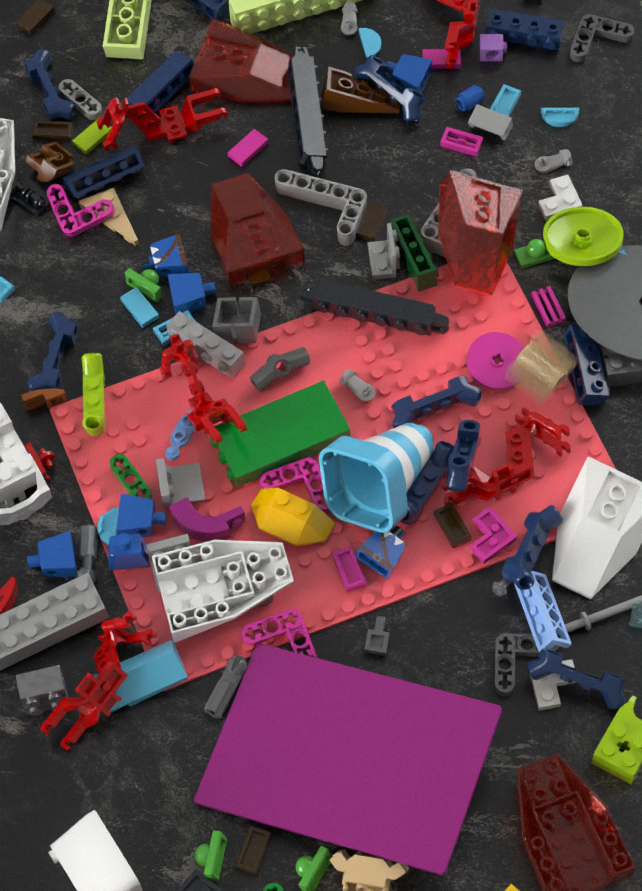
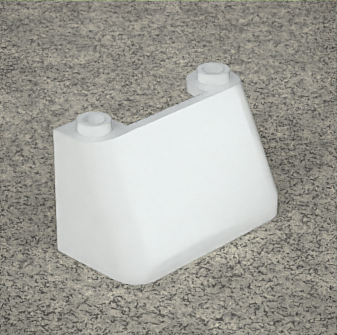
(93, 858)

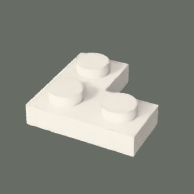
(564, 197)
(546, 689)

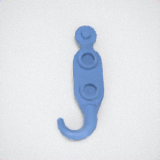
(180, 437)

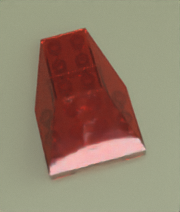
(240, 66)
(250, 228)
(477, 229)
(568, 829)

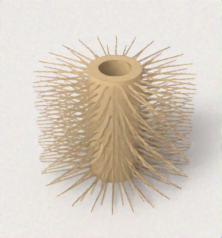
(541, 369)

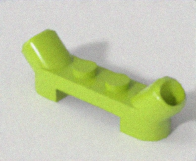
(93, 394)

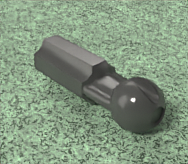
(87, 550)
(226, 686)

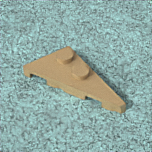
(119, 221)

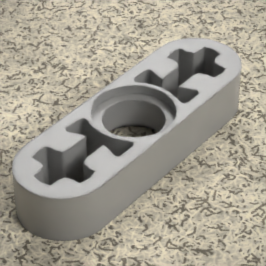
(83, 106)

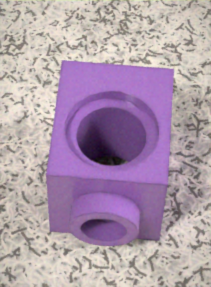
(492, 47)

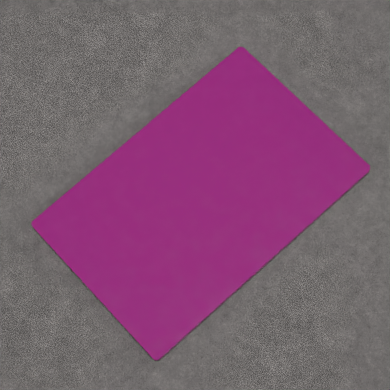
(350, 757)

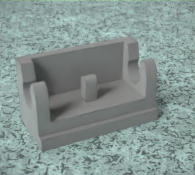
(491, 121)

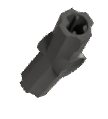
(289, 361)

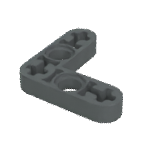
(596, 28)
(513, 649)

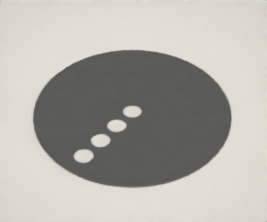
(607, 302)

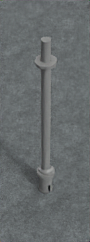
(585, 621)

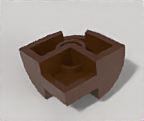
(51, 162)

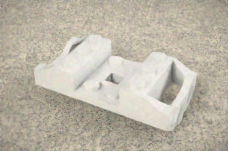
(17, 474)

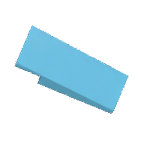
(150, 674)

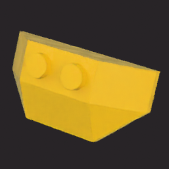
(290, 517)

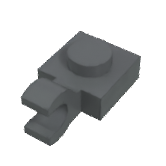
(377, 639)

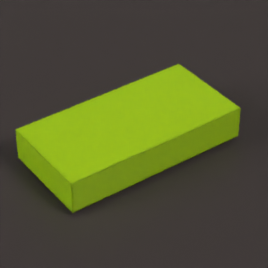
(91, 137)

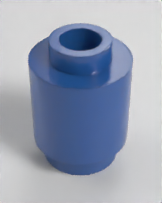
(470, 98)

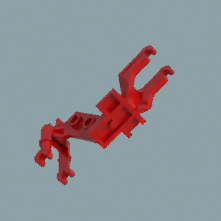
(463, 32)
(171, 121)
(205, 410)
(520, 459)
(99, 692)

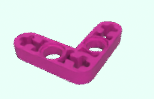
(77, 218)
(301, 475)
(290, 630)

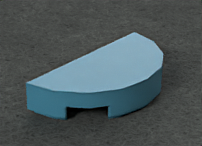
(370, 41)
(560, 116)
(107, 525)

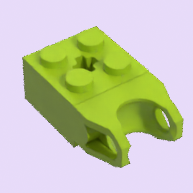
(624, 734)

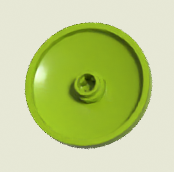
(583, 236)

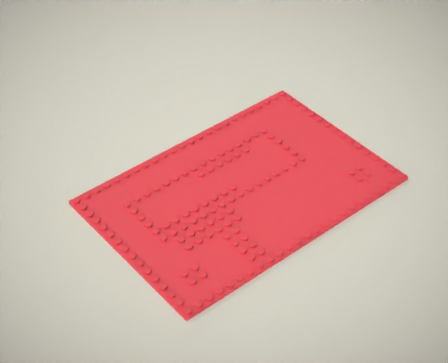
(397, 364)

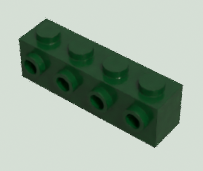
(414, 253)

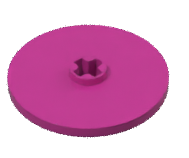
(482, 358)

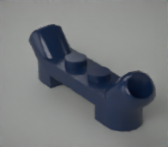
(409, 98)
(54, 106)
(65, 333)
(458, 391)
(463, 455)
(427, 481)
(538, 526)
(609, 684)

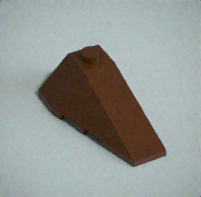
(346, 94)

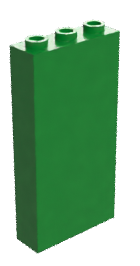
(280, 433)

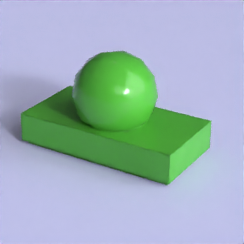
(532, 254)
(145, 282)
(212, 855)
(313, 869)

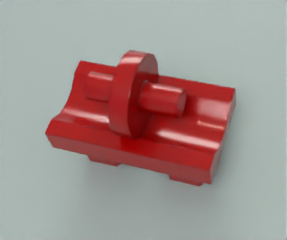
(44, 459)

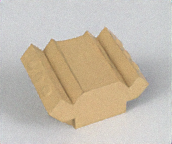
(366, 871)

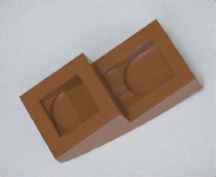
(50, 397)

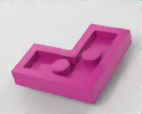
(496, 535)

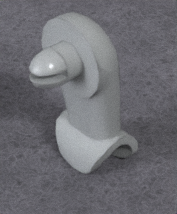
(349, 20)
(546, 164)
(363, 391)

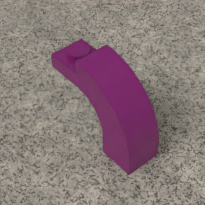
(204, 527)

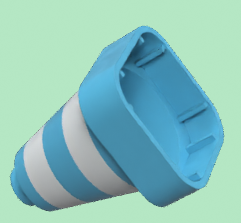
(370, 477)

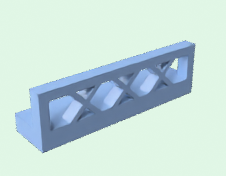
(538, 617)

